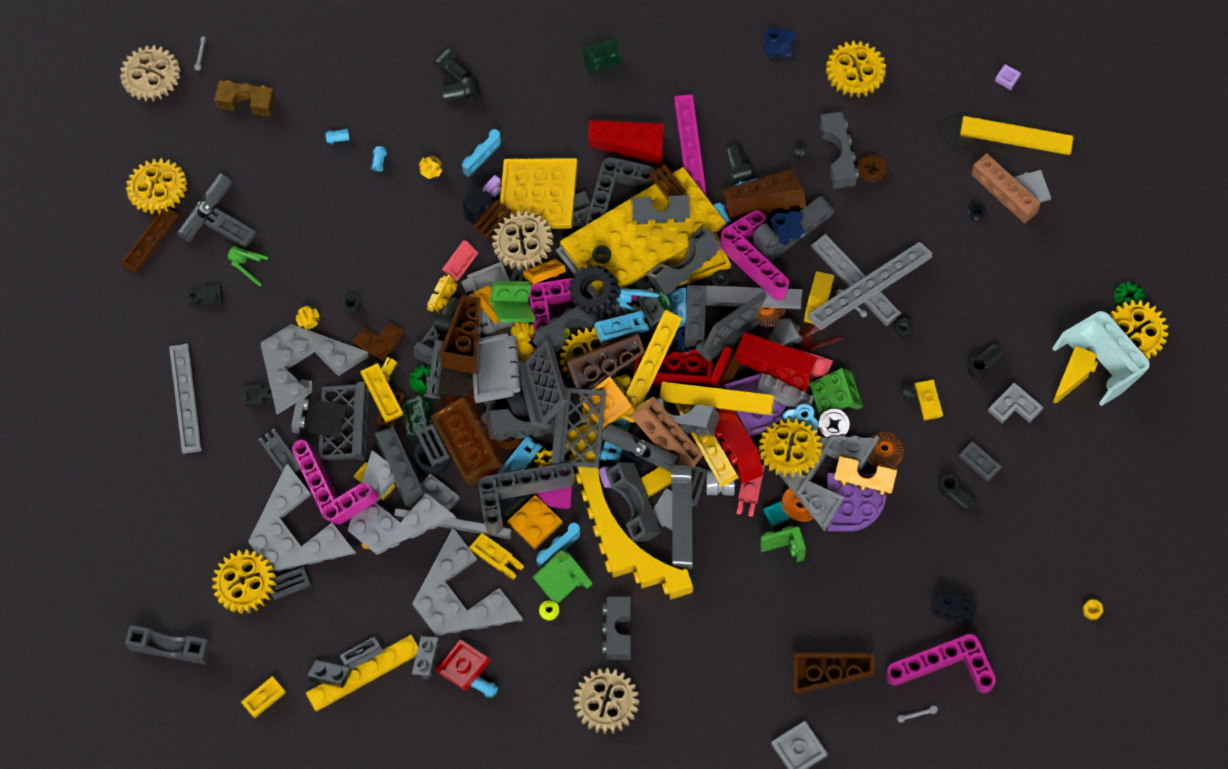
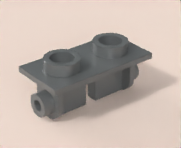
(425, 656)

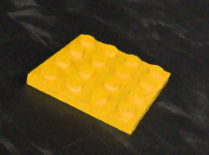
(541, 188)

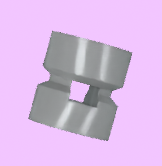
(714, 487)

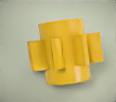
(430, 167)
(307, 317)
(522, 331)
(543, 455)

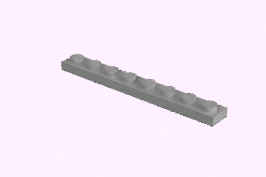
(869, 286)

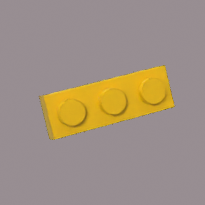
(381, 393)

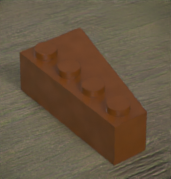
(764, 194)
(463, 338)
(598, 364)
(827, 670)

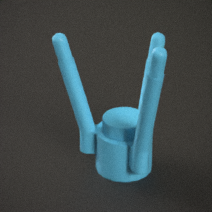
(627, 295)

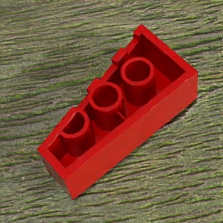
(629, 139)
(777, 360)
(682, 368)
(738, 446)

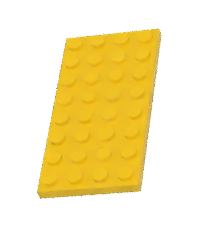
(642, 247)

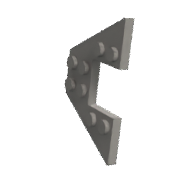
(291, 347)
(817, 500)
(381, 530)
(277, 542)
(443, 609)

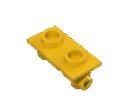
(445, 288)

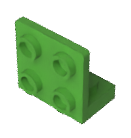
(511, 301)
(836, 391)
(788, 536)
(561, 577)

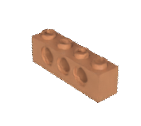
(1005, 188)
(666, 432)

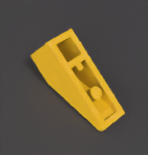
(819, 292)
(1077, 371)

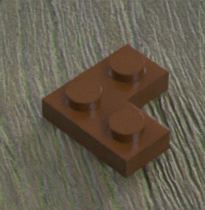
(379, 346)

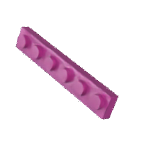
(689, 139)

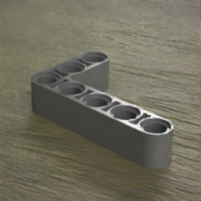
(616, 176)
(814, 214)
(519, 488)
(682, 516)

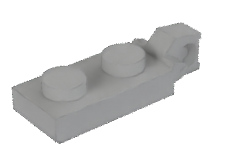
(298, 418)

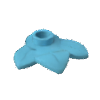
(796, 413)

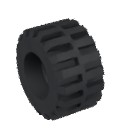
(584, 279)

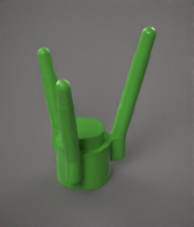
(240, 255)

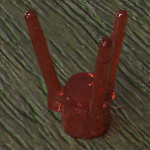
(806, 343)

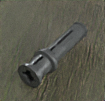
(431, 379)

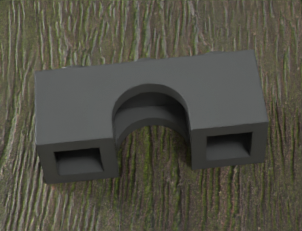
(643, 211)
(695, 315)
(616, 645)

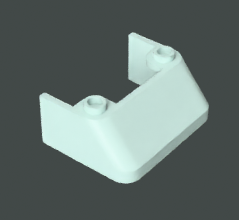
(1112, 348)

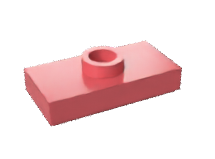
(460, 260)

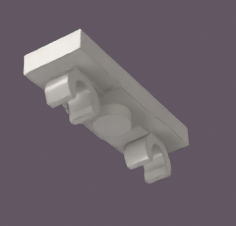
(783, 392)

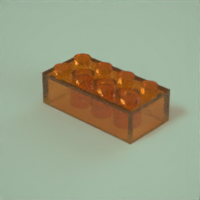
(467, 441)

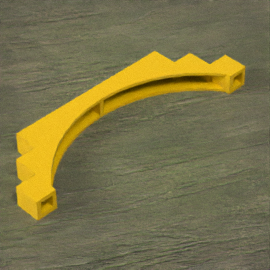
(621, 552)

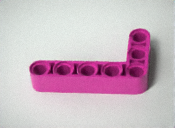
(737, 247)
(548, 298)
(325, 488)
(944, 660)

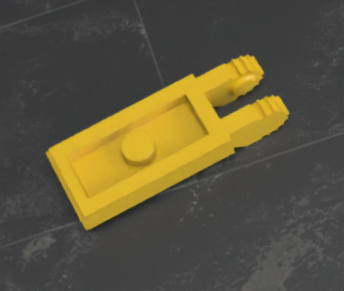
(495, 555)

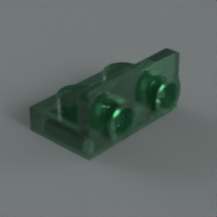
(601, 56)
(417, 415)

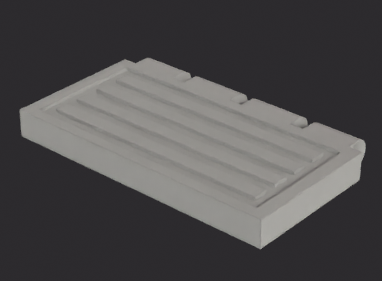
(481, 279)
(497, 368)

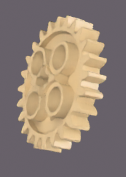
(150, 73)
(505, 244)
(589, 696)

